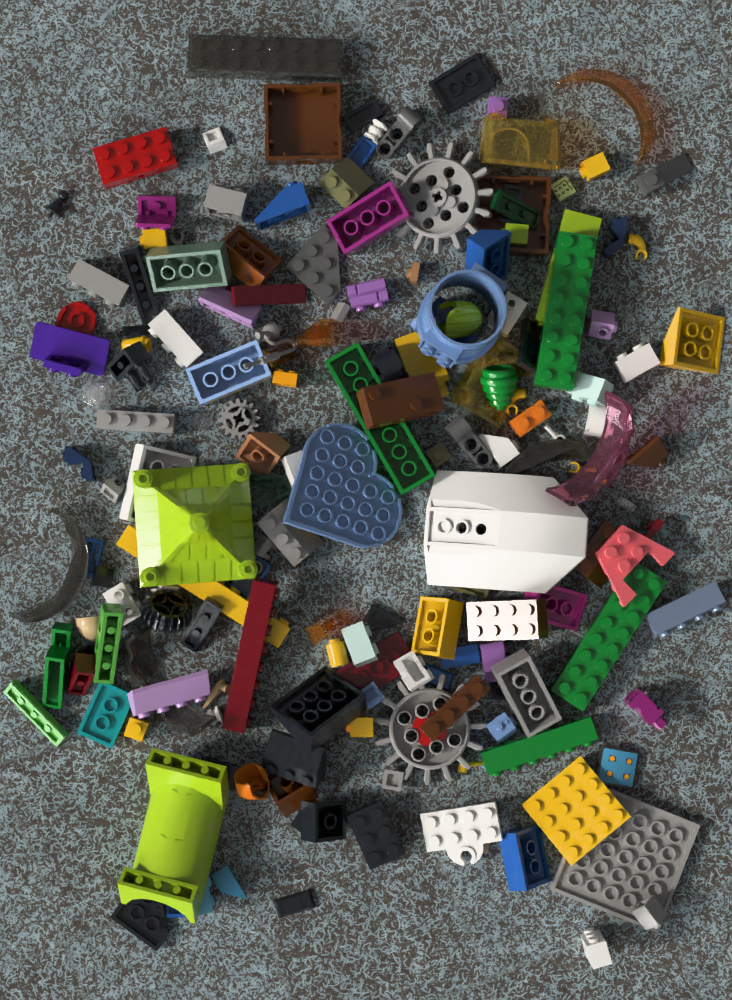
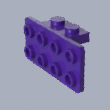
(69, 350)

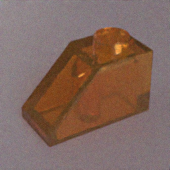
(328, 626)

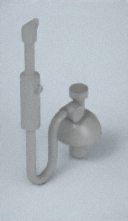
(271, 332)

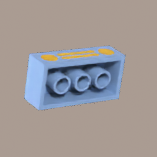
(226, 374)

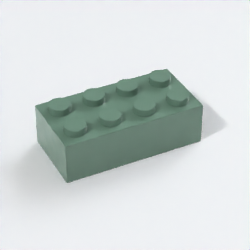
(189, 266)

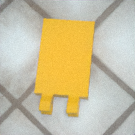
(418, 363)

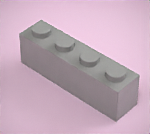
(136, 421)

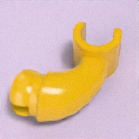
(639, 242)
(518, 393)

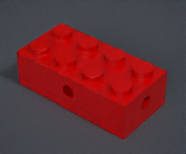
(135, 157)

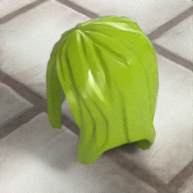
(462, 320)

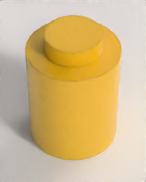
(337, 652)

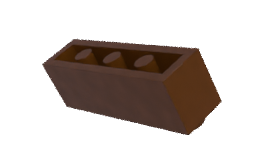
(454, 707)

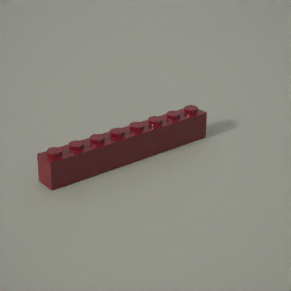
(250, 655)

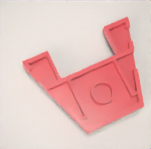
(622, 553)

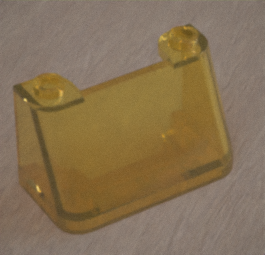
(520, 143)
(469, 390)

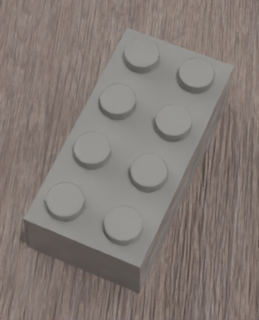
(525, 692)

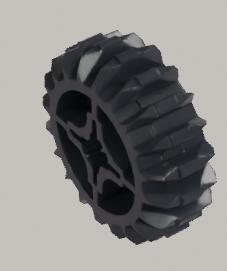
(166, 611)

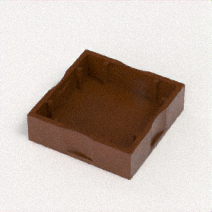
(303, 124)
(536, 194)

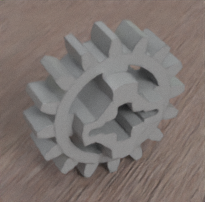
(230, 416)

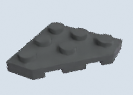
(318, 265)

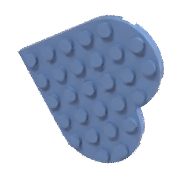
(340, 491)

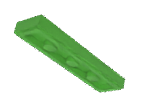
(36, 712)

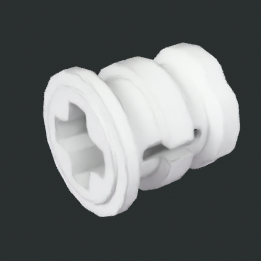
(376, 131)
(216, 712)

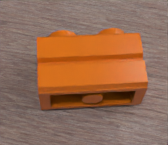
(530, 418)

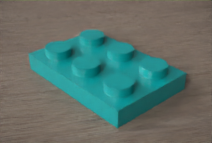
(105, 714)

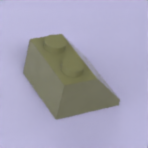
(346, 182)

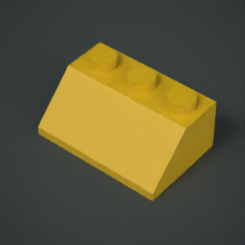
(437, 627)

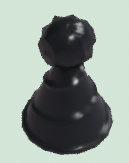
(56, 206)

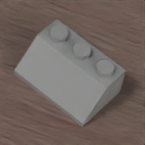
(290, 540)

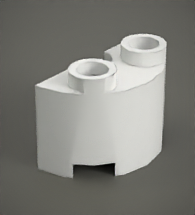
(595, 421)
(412, 670)

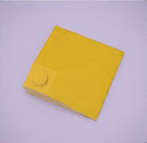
(693, 342)

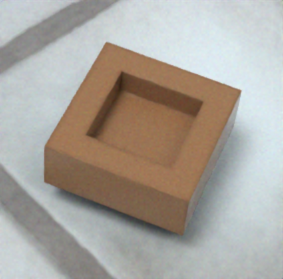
(412, 272)

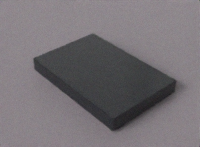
(462, 84)

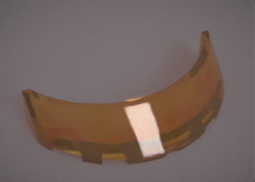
(628, 93)

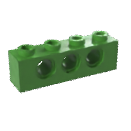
(107, 642)

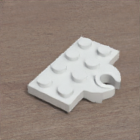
(462, 830)

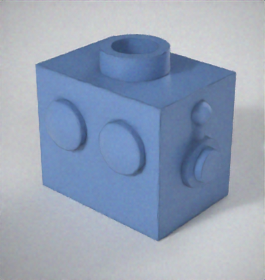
(502, 727)

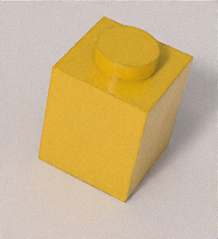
(594, 167)
(153, 238)
(361, 727)
(137, 728)

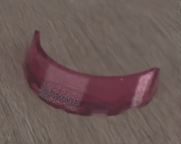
(607, 458)

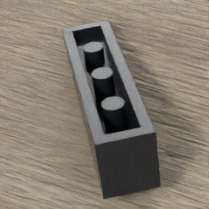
(139, 282)

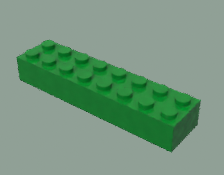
(565, 311)
(391, 442)
(606, 639)

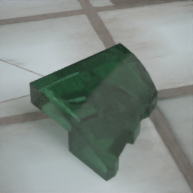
(269, 488)

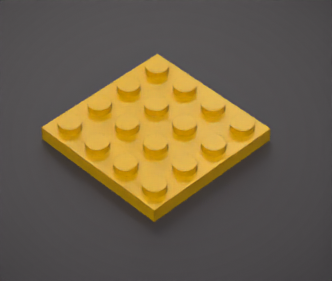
(576, 810)

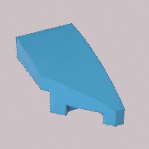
(228, 883)

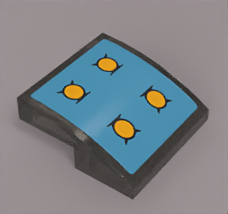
(617, 766)

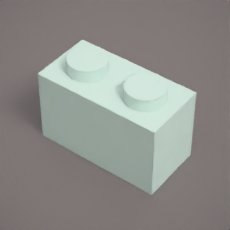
(590, 389)
(359, 644)

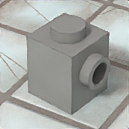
(649, 913)

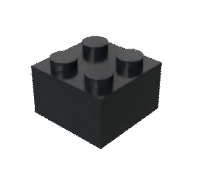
(323, 820)

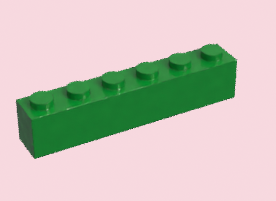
(542, 744)

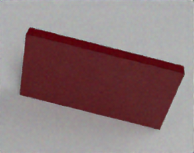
(380, 671)

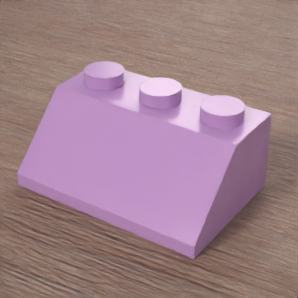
(220, 301)

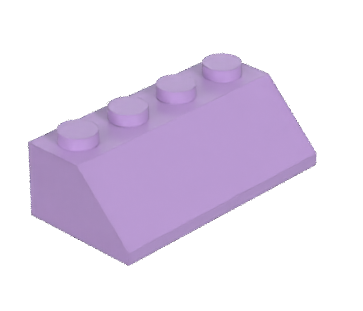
(169, 693)

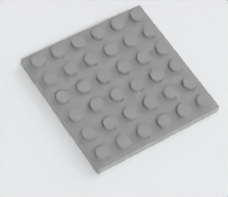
(631, 863)

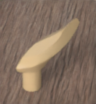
(217, 689)

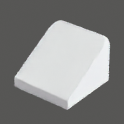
(214, 140)

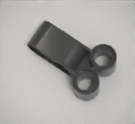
(407, 122)
(461, 432)

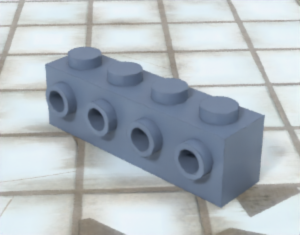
(685, 609)

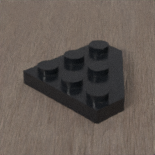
(144, 920)

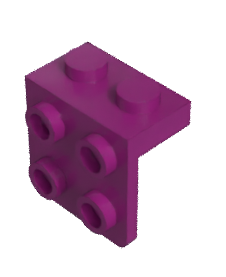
(156, 211)

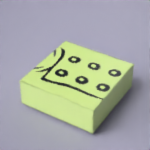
(562, 189)

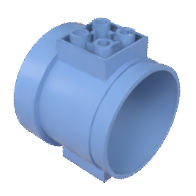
(441, 347)

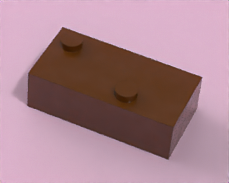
(400, 400)

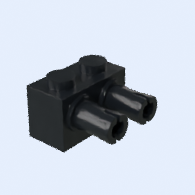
(130, 363)

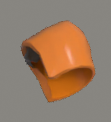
(252, 782)

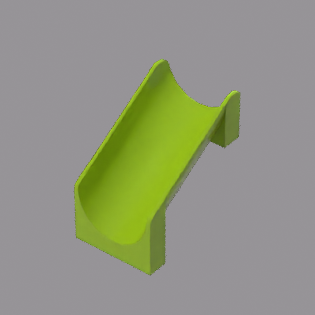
(177, 832)

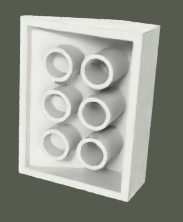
(150, 458)

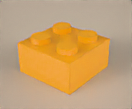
(285, 379)

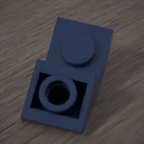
(618, 231)
(73, 458)

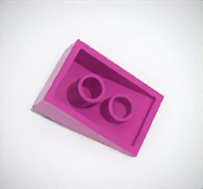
(563, 606)

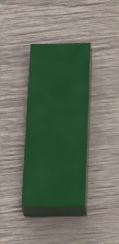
(515, 209)

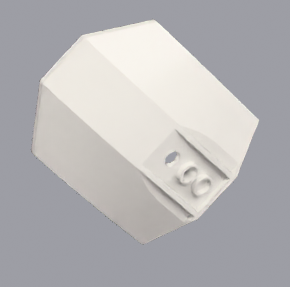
(527, 538)

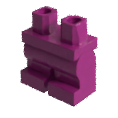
(646, 708)

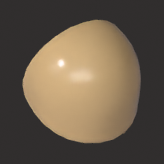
(88, 627)

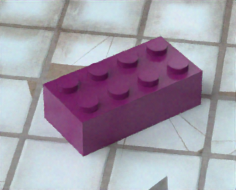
(370, 218)

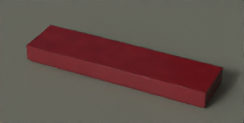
(268, 294)

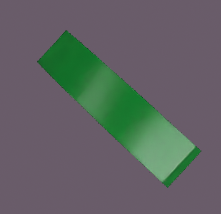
(57, 665)

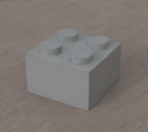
(226, 202)

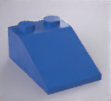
(287, 204)

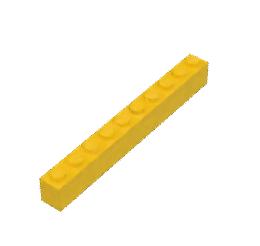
(234, 604)

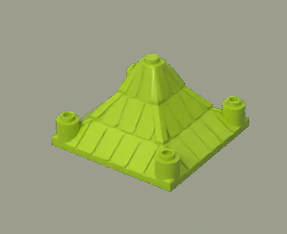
(194, 524)

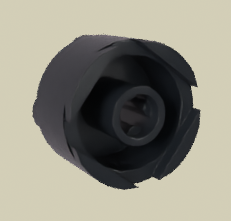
(388, 365)

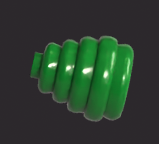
(499, 384)

